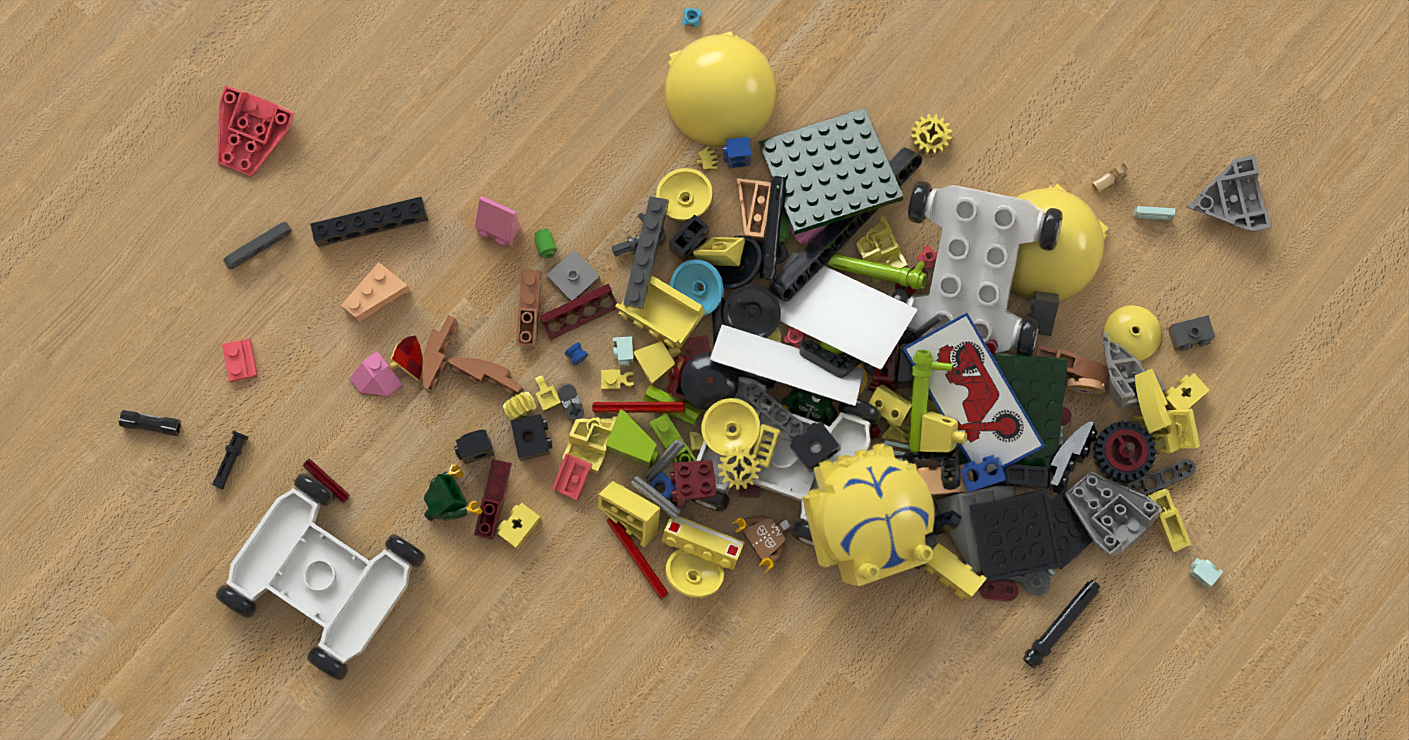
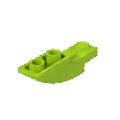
(668, 434)

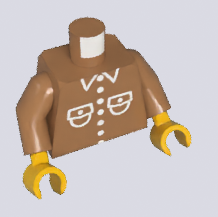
(764, 537)

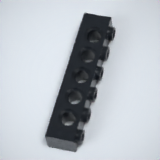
(369, 221)

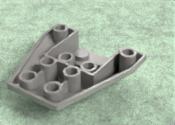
(1111, 512)
(964, 535)

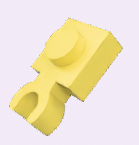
(613, 379)

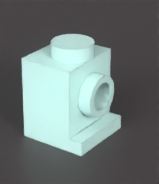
(624, 350)
(1204, 572)

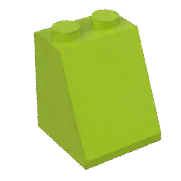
(631, 442)

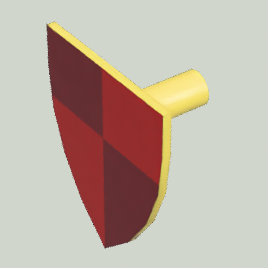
(408, 357)

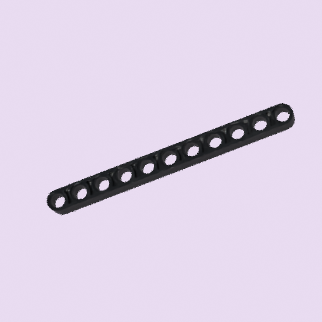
(834, 236)

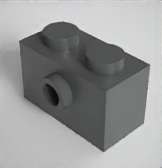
(1044, 308)
(1191, 333)

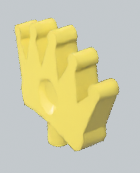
(707, 160)

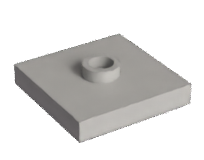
(573, 276)

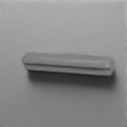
(664, 460)
(655, 497)

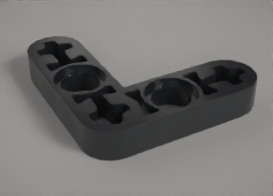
(813, 352)
(941, 460)
(943, 523)

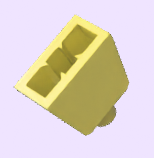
(656, 361)
(940, 433)

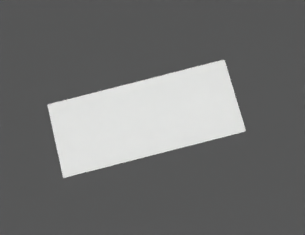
(847, 315)
(782, 364)

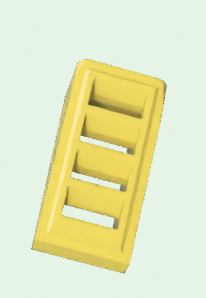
(777, 433)

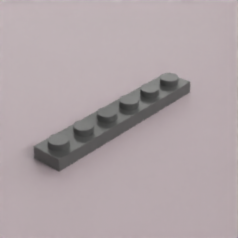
(646, 252)

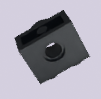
(689, 238)
(816, 435)
(539, 445)
(474, 446)

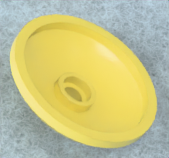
(682, 185)
(1120, 326)
(729, 414)
(684, 566)

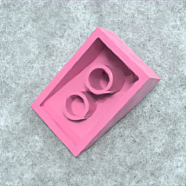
(497, 222)

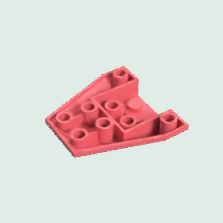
(248, 129)

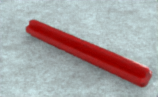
(639, 407)
(638, 558)

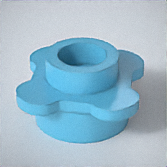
(691, 12)

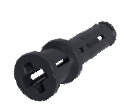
(233, 450)

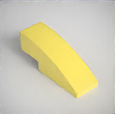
(1151, 401)
(1170, 520)

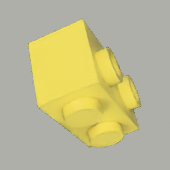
(891, 405)

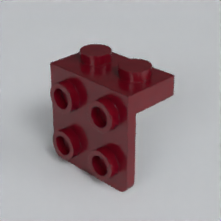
(693, 481)

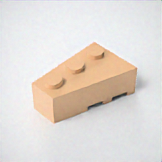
(754, 205)
(374, 292)
(934, 482)

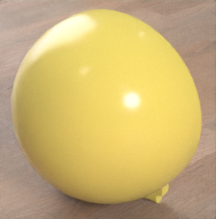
(720, 89)
(1077, 252)

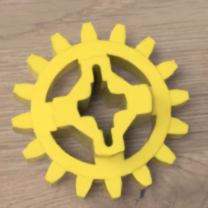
(938, 136)
(730, 467)

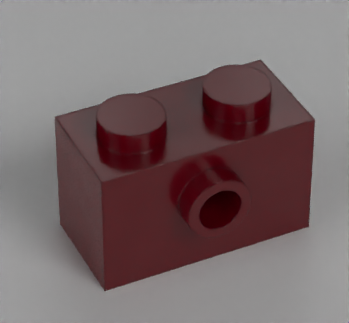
(674, 386)

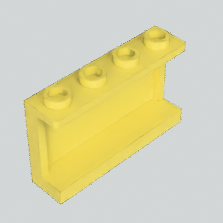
(665, 313)

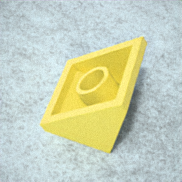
(721, 251)

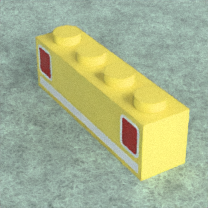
(702, 542)

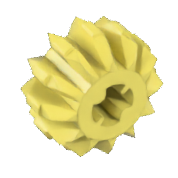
(519, 406)

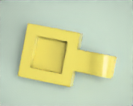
(547, 395)

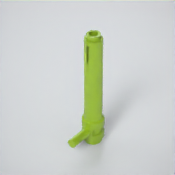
(905, 276)
(921, 371)

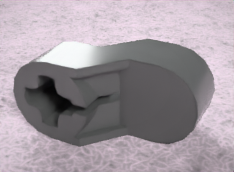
(568, 392)

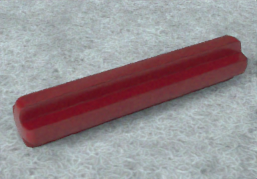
(326, 480)

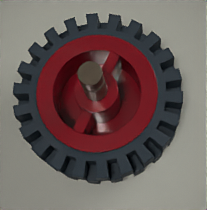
(1124, 451)

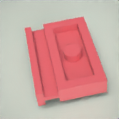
(239, 360)
(572, 476)

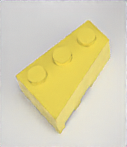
(631, 511)
(954, 573)

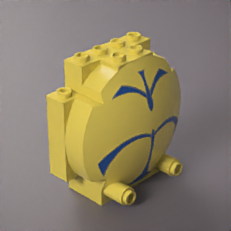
(870, 515)

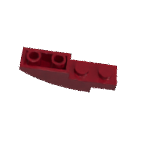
(493, 499)

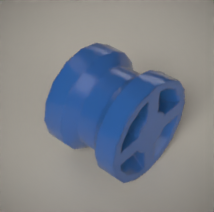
(576, 354)

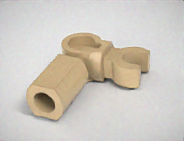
(1108, 180)

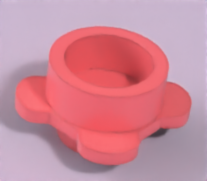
(928, 252)
(789, 338)

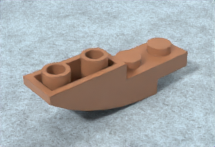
(528, 308)
(433, 360)
(1078, 366)
(479, 369)

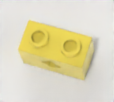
(1193, 386)
(528, 521)

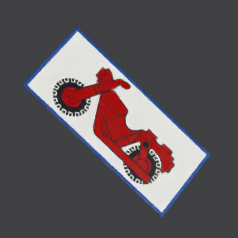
(976, 395)

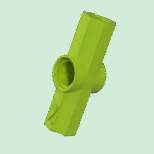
(655, 394)

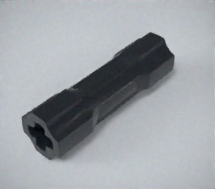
(151, 423)

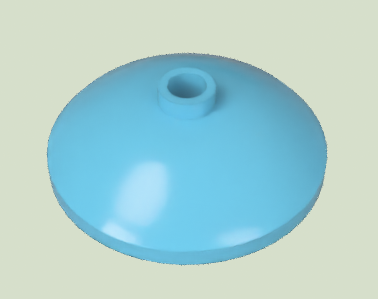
(691, 275)

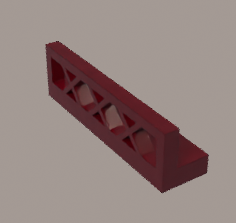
(576, 305)

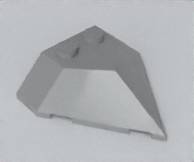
(1235, 197)
(1121, 371)

